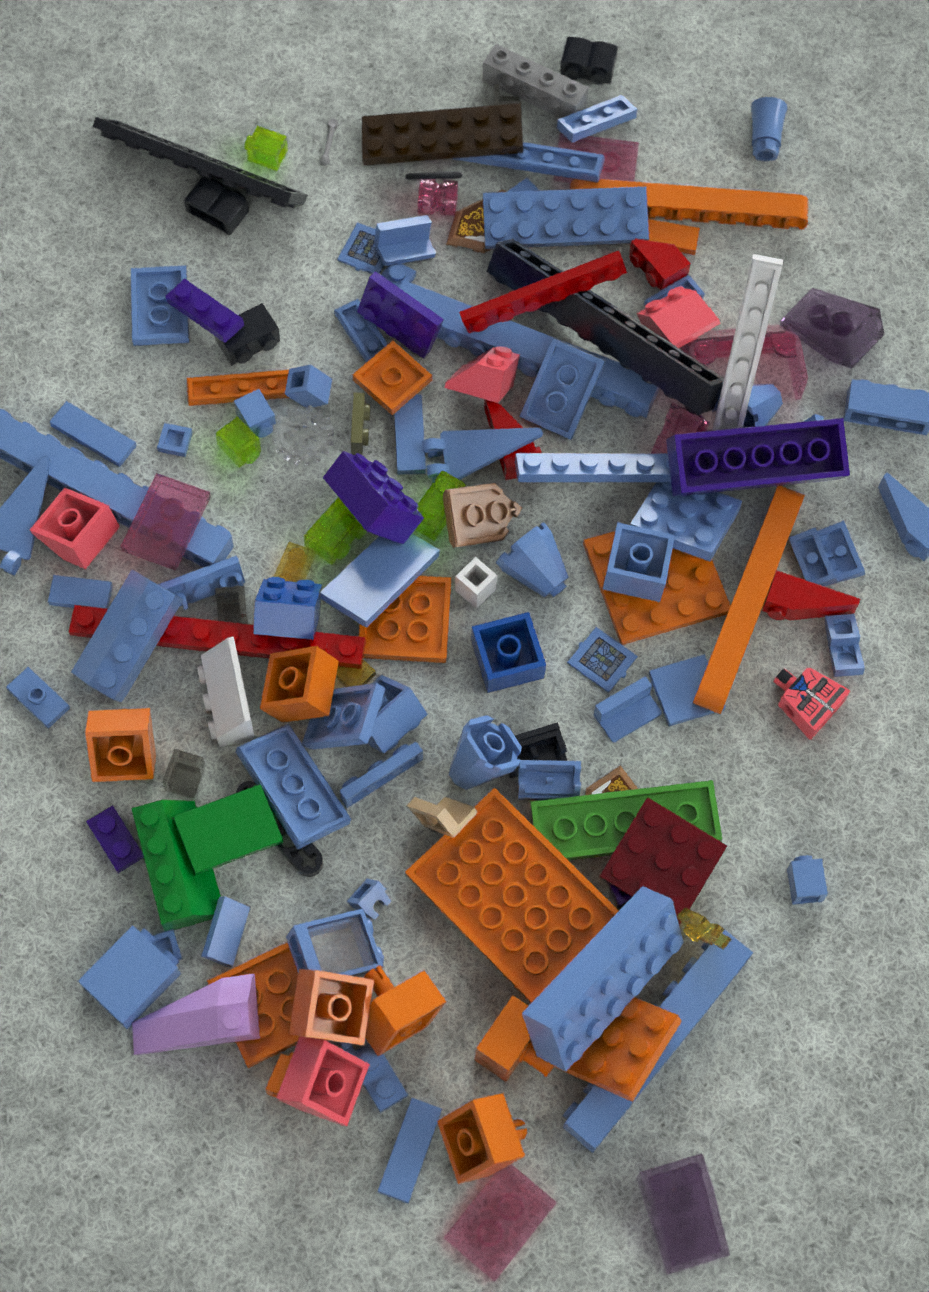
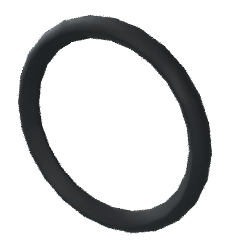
(434, 175)

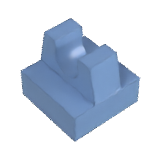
(367, 895)

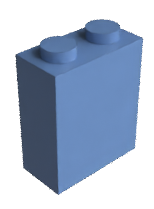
(131, 976)

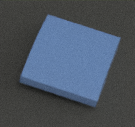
(827, 555)

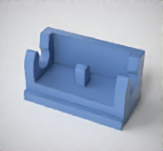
(548, 779)

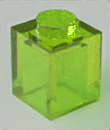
(266, 148)
(238, 442)

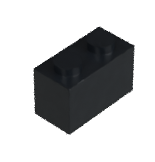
(257, 334)

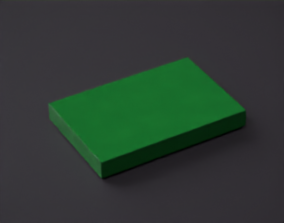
(227, 829)

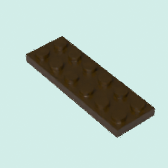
(442, 134)

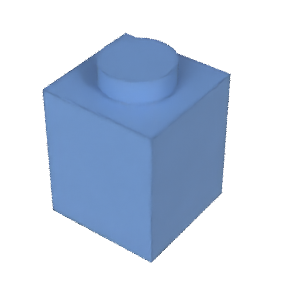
(308, 386)
(255, 413)
(807, 880)

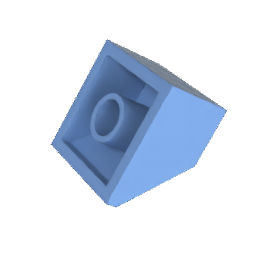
(639, 562)
(397, 715)

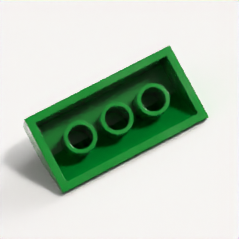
(178, 893)

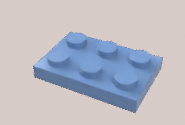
(152, 317)
(562, 388)
(350, 718)

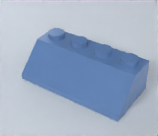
(126, 636)

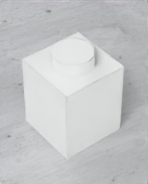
(475, 582)

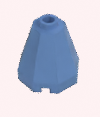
(762, 405)
(536, 562)
(483, 753)

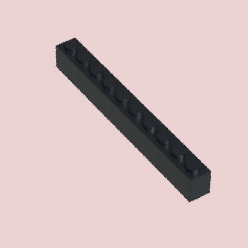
(613, 331)

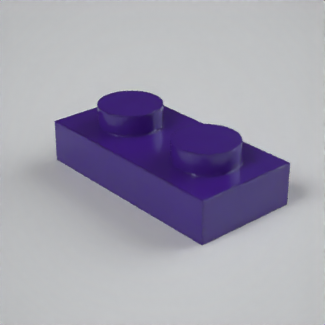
(115, 839)

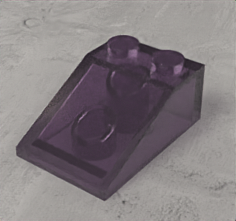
(835, 326)
(683, 1213)

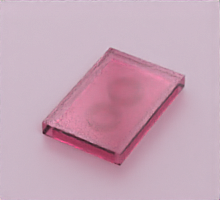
(619, 156)
(165, 521)
(500, 1221)

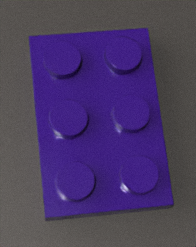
(399, 315)

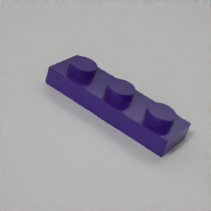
(204, 310)

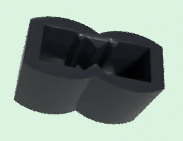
(588, 60)
(216, 205)

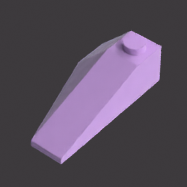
(210, 1016)

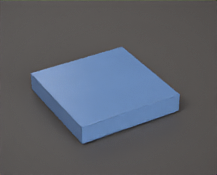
(677, 688)

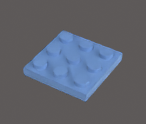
(695, 520)

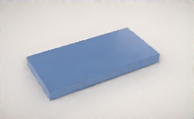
(378, 577)
(293, 786)

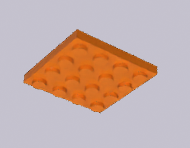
(689, 597)

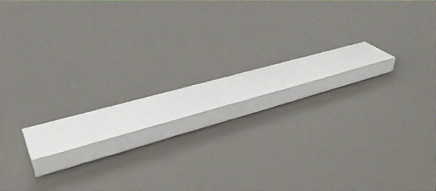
(747, 342)

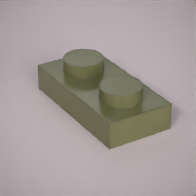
(360, 414)

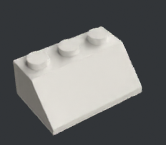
(225, 695)

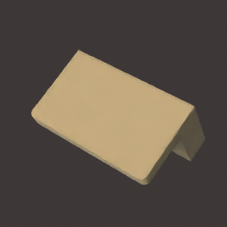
(446, 817)

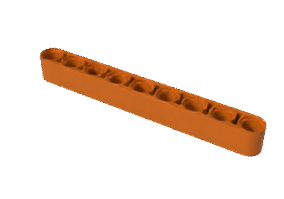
(715, 204)
(748, 600)

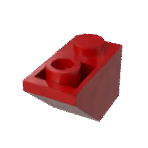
(659, 261)

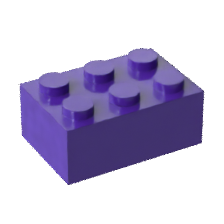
(373, 497)

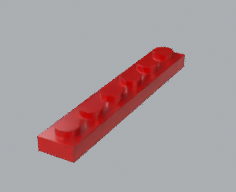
(543, 292)

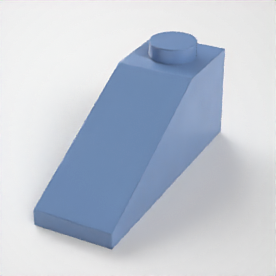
(908, 516)

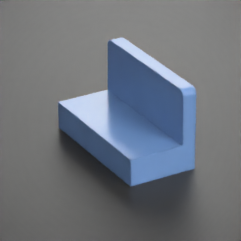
(404, 240)
(627, 710)

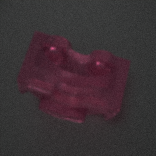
(678, 421)

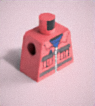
(810, 699)

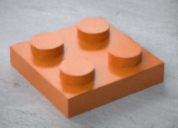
(392, 377)

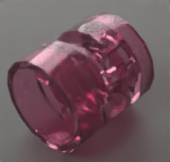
(438, 197)

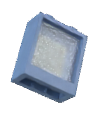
(336, 944)

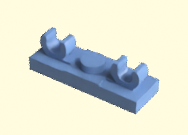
(202, 582)

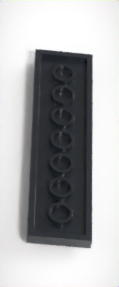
(206, 165)

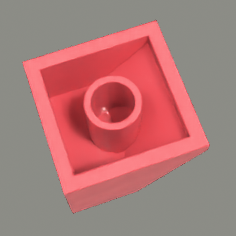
(679, 316)
(487, 375)
(75, 527)
(323, 1080)

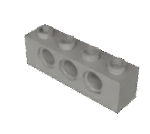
(533, 82)

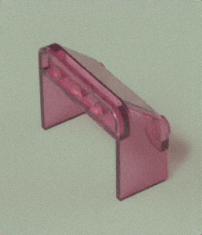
(777, 340)

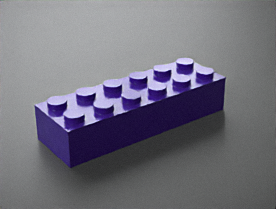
(757, 457)

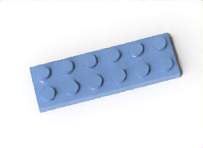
(566, 217)

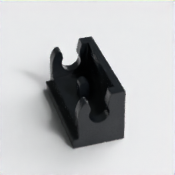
(541, 744)

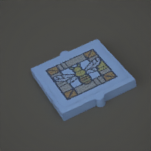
(361, 251)
(602, 659)

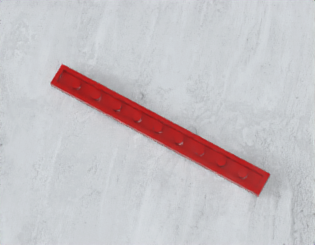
(205, 634)

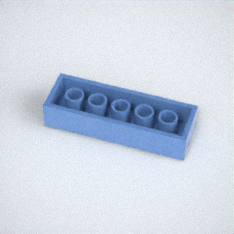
(603, 978)

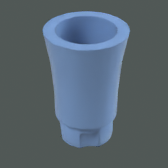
(767, 127)

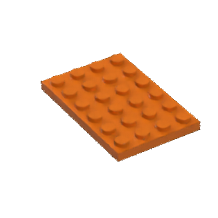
(512, 895)

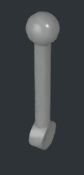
(332, 124)

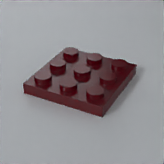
(664, 856)

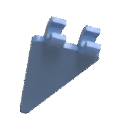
(473, 449)
(20, 514)

